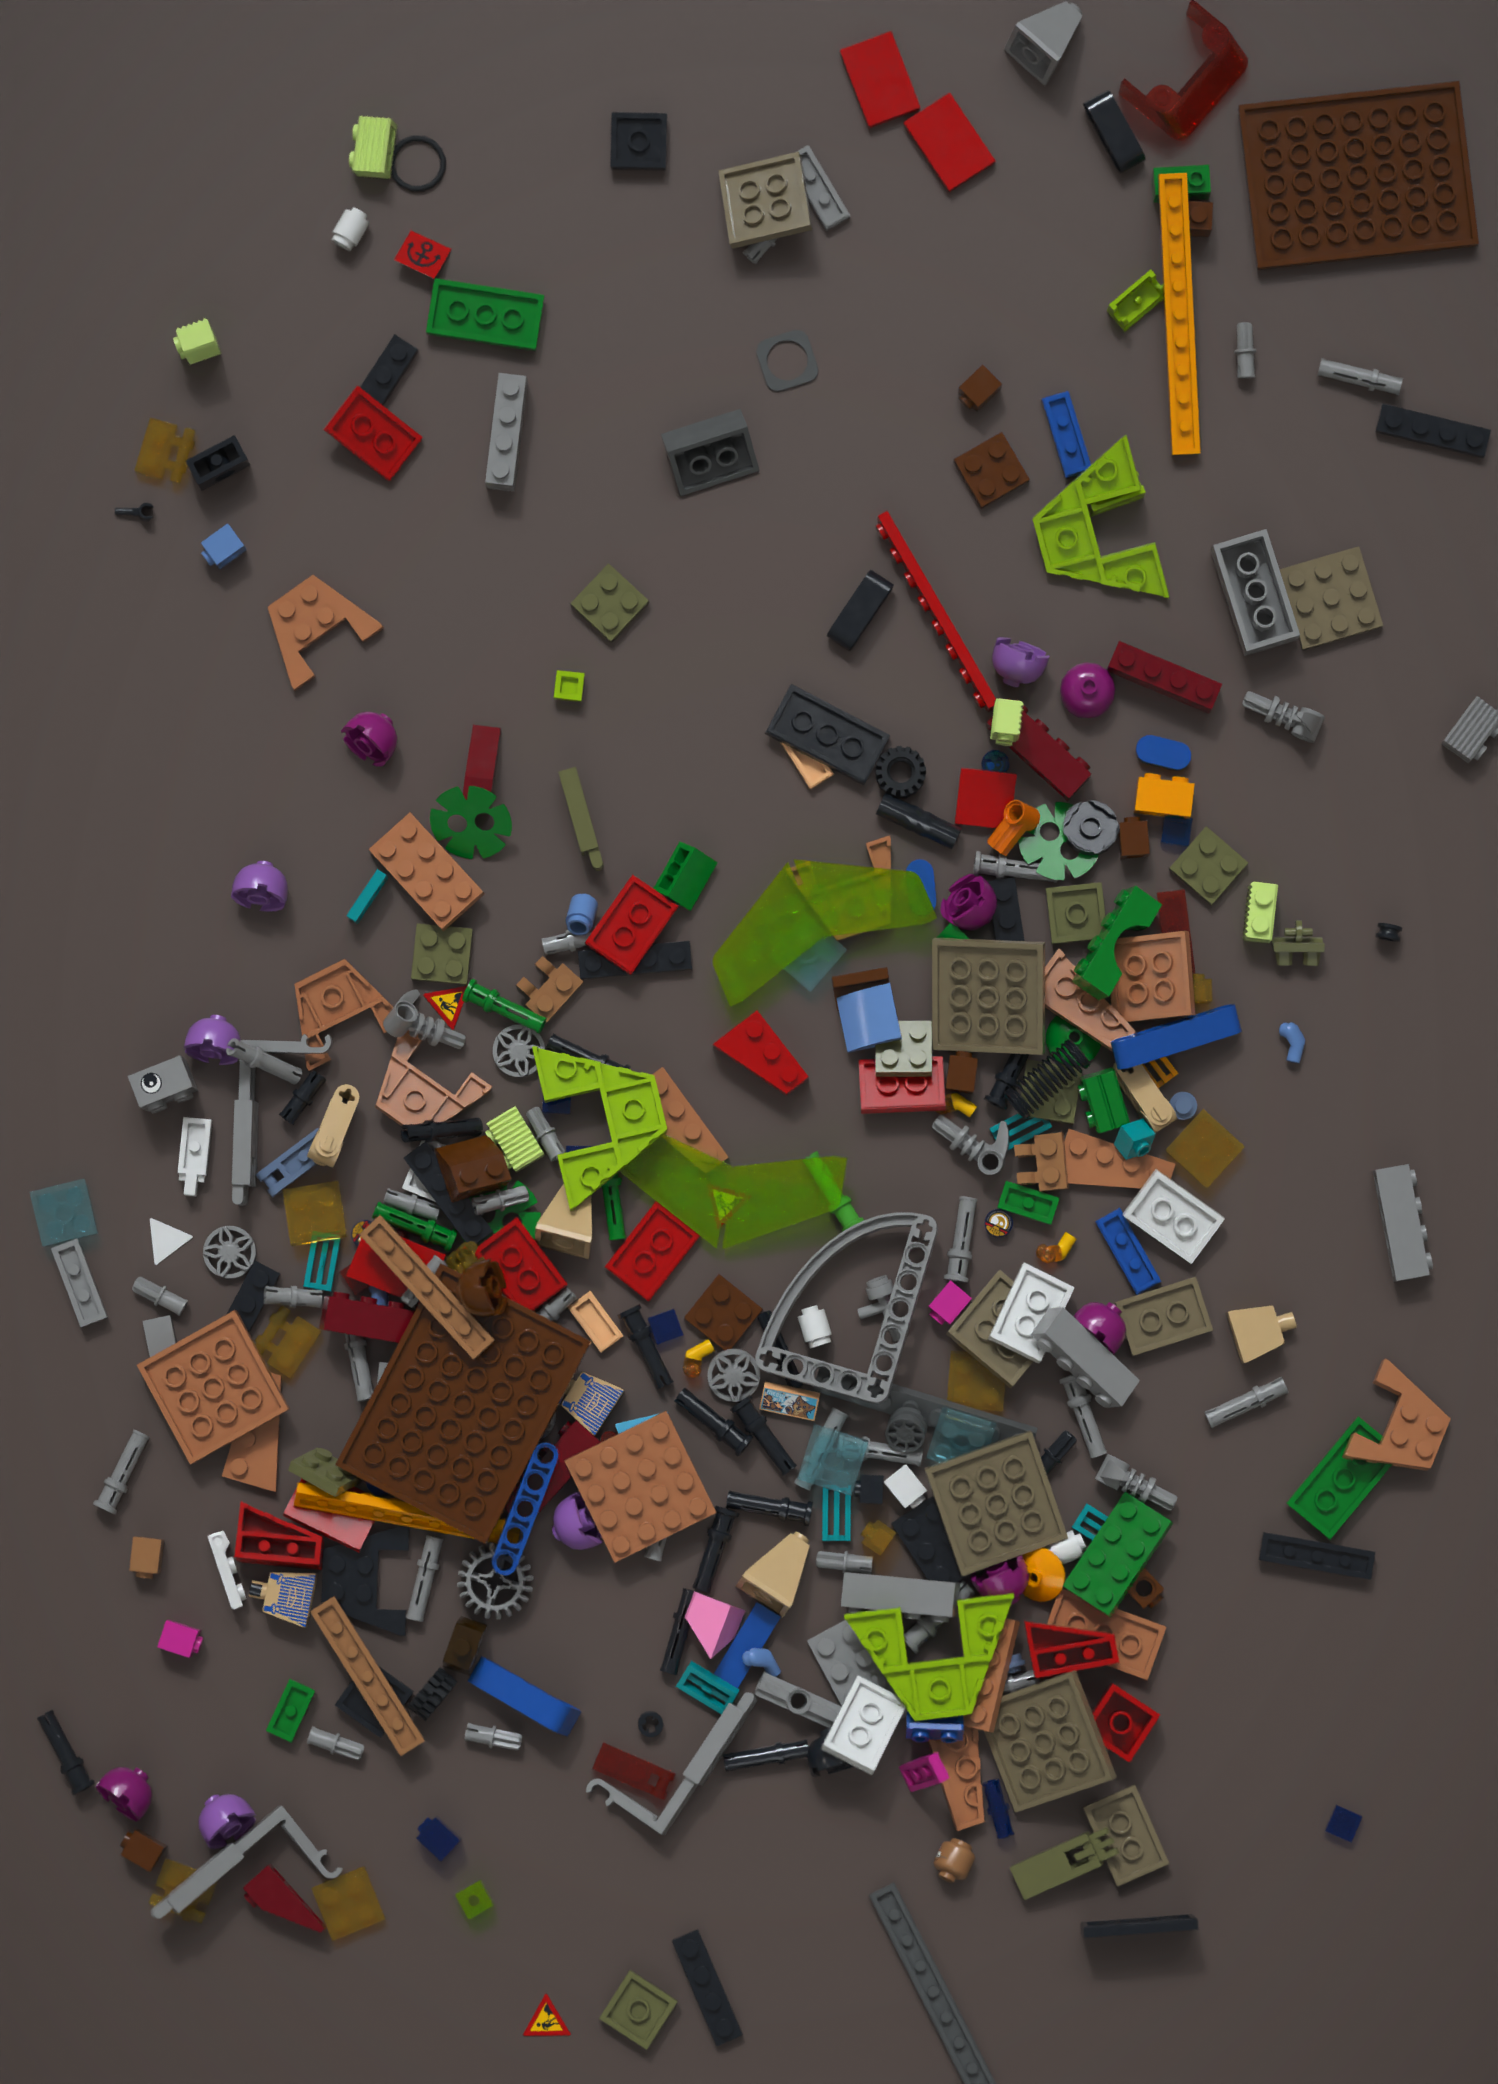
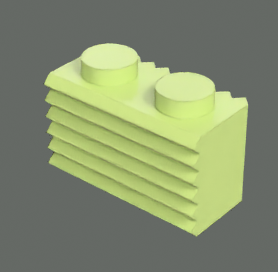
(373, 147)
(196, 342)
(1006, 721)
(1260, 912)
(515, 1139)

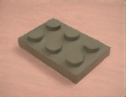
(1164, 1316)
(1132, 1834)

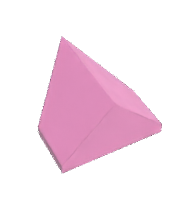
(713, 1622)

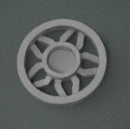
(517, 1050)
(229, 1252)
(733, 1375)

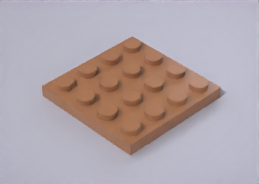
(213, 1387)
(640, 1486)

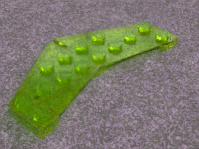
(795, 917)
(745, 1197)

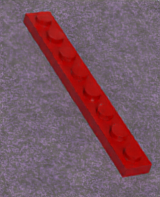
(929, 601)

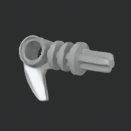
(1305, 722)
(406, 1017)
(970, 1146)
(1115, 1474)

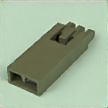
(580, 816)
(1053, 1867)

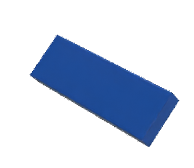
(1066, 434)
(1128, 1251)
(751, 1635)

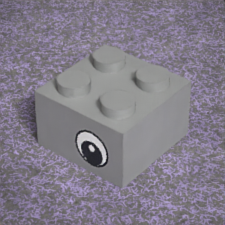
(163, 1084)

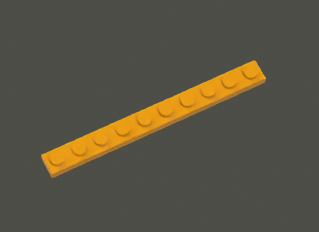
(1179, 313)

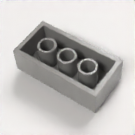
(1255, 592)

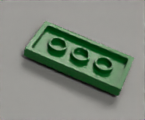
(485, 314)
(1338, 1483)
(1117, 1554)

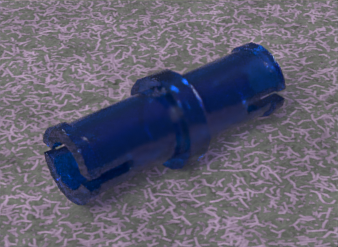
(998, 1808)

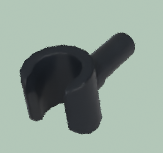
(135, 511)

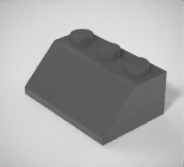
(710, 452)

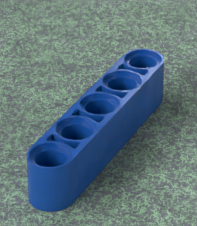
(1176, 1036)
(524, 1523)

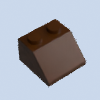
(472, 1167)

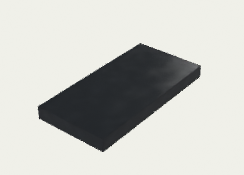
(827, 734)
(1139, 1925)

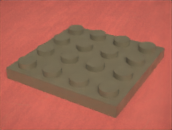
(988, 996)
(996, 1503)
(1048, 1742)

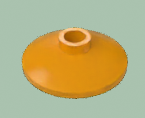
(1049, 1574)

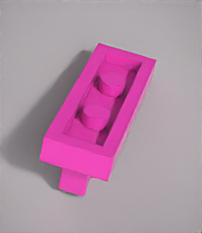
(924, 1772)

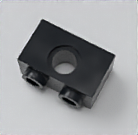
(218, 463)

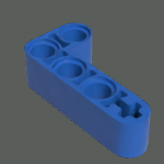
(524, 1696)

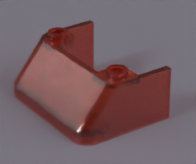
(1184, 111)

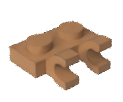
(554, 991)
(1050, 1161)

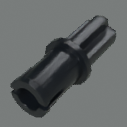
(1057, 1451)

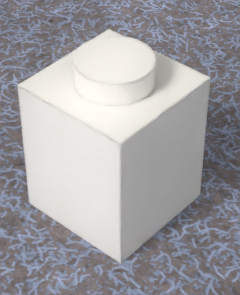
(906, 1487)

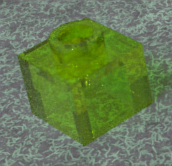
(478, 1889)

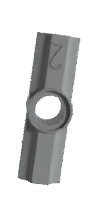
(780, 1693)

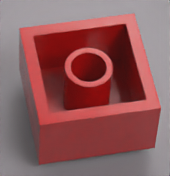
(1123, 1721)

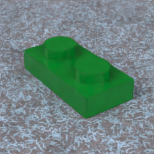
(1028, 1202)
(290, 1710)

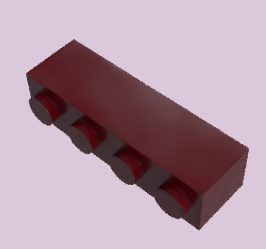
(1164, 677)
(1049, 757)
(365, 1317)
(573, 1440)

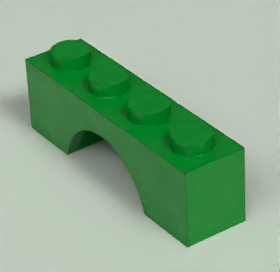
(1099, 970)

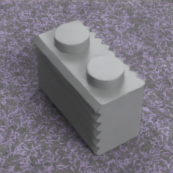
(1472, 730)

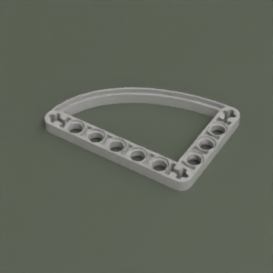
(890, 1321)

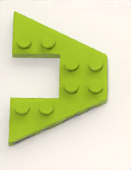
(1069, 536)
(631, 1112)
(941, 1685)

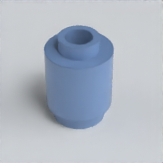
(581, 914)

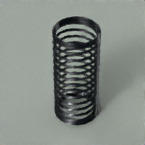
(1021, 1105)

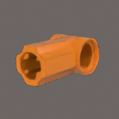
(1017, 819)

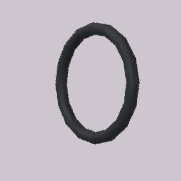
(442, 163)

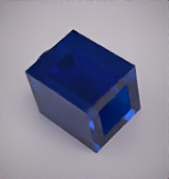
(437, 1837)

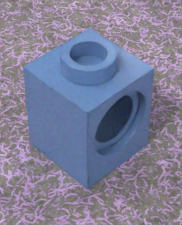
(222, 547)

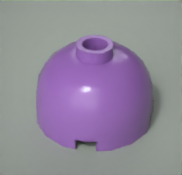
(1018, 662)
(260, 885)
(210, 1038)
(575, 1524)
(223, 1818)

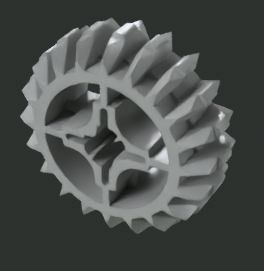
(489, 1605)

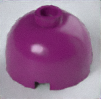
(1087, 690)
(371, 736)
(970, 903)
(1103, 1323)
(1003, 1578)
(127, 1791)

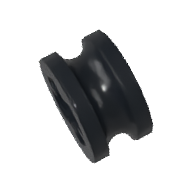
(1388, 932)
(658, 1727)

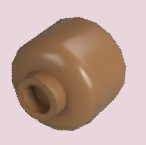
(954, 1860)

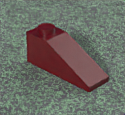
(482, 758)
(277, 1896)

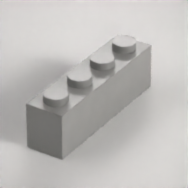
(506, 432)
(1401, 1222)
(1084, 1357)
(910, 1594)

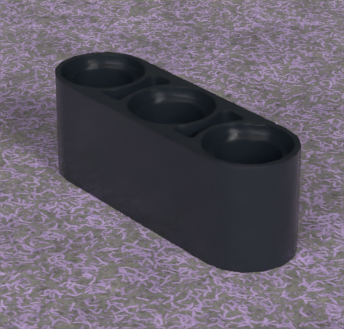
(1114, 131)
(860, 610)

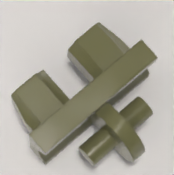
(1309, 946)

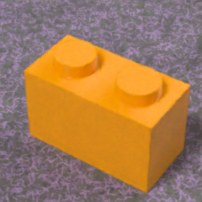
(1163, 797)

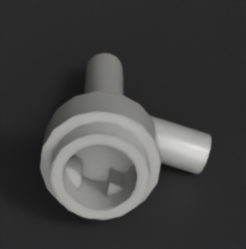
(879, 1289)

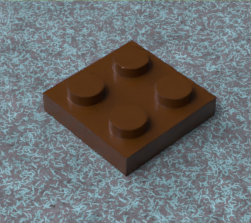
(991, 470)
(723, 1313)

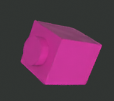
(948, 1303)
(180, 1639)

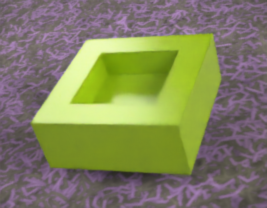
(569, 686)

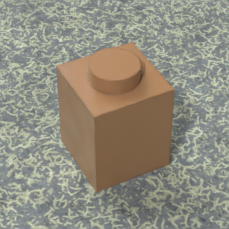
(146, 1556)

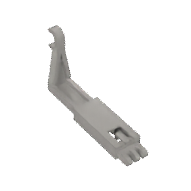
(246, 1114)
(696, 1772)
(231, 1855)

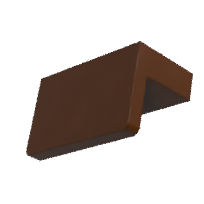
(858, 981)

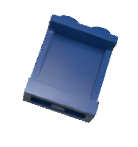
(944, 1729)

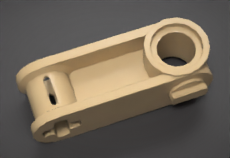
(1146, 1097)
(334, 1126)

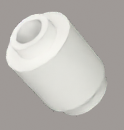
(350, 228)
(815, 1326)
(1068, 1549)

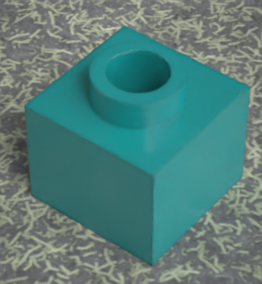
(1134, 1139)

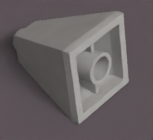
(1042, 39)

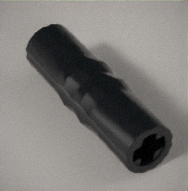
(918, 821)

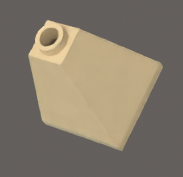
(566, 1229)
(777, 1574)

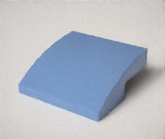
(868, 1017)

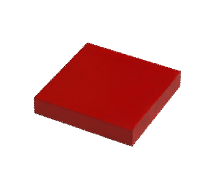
(983, 796)

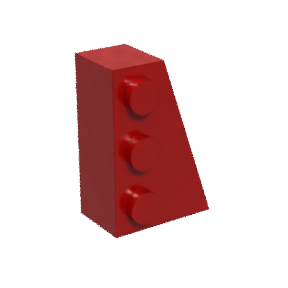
(762, 1053)
(275, 1542)
(1066, 1649)

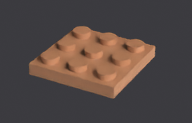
(1154, 977)

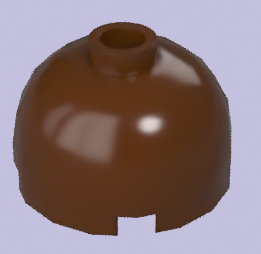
(481, 1288)

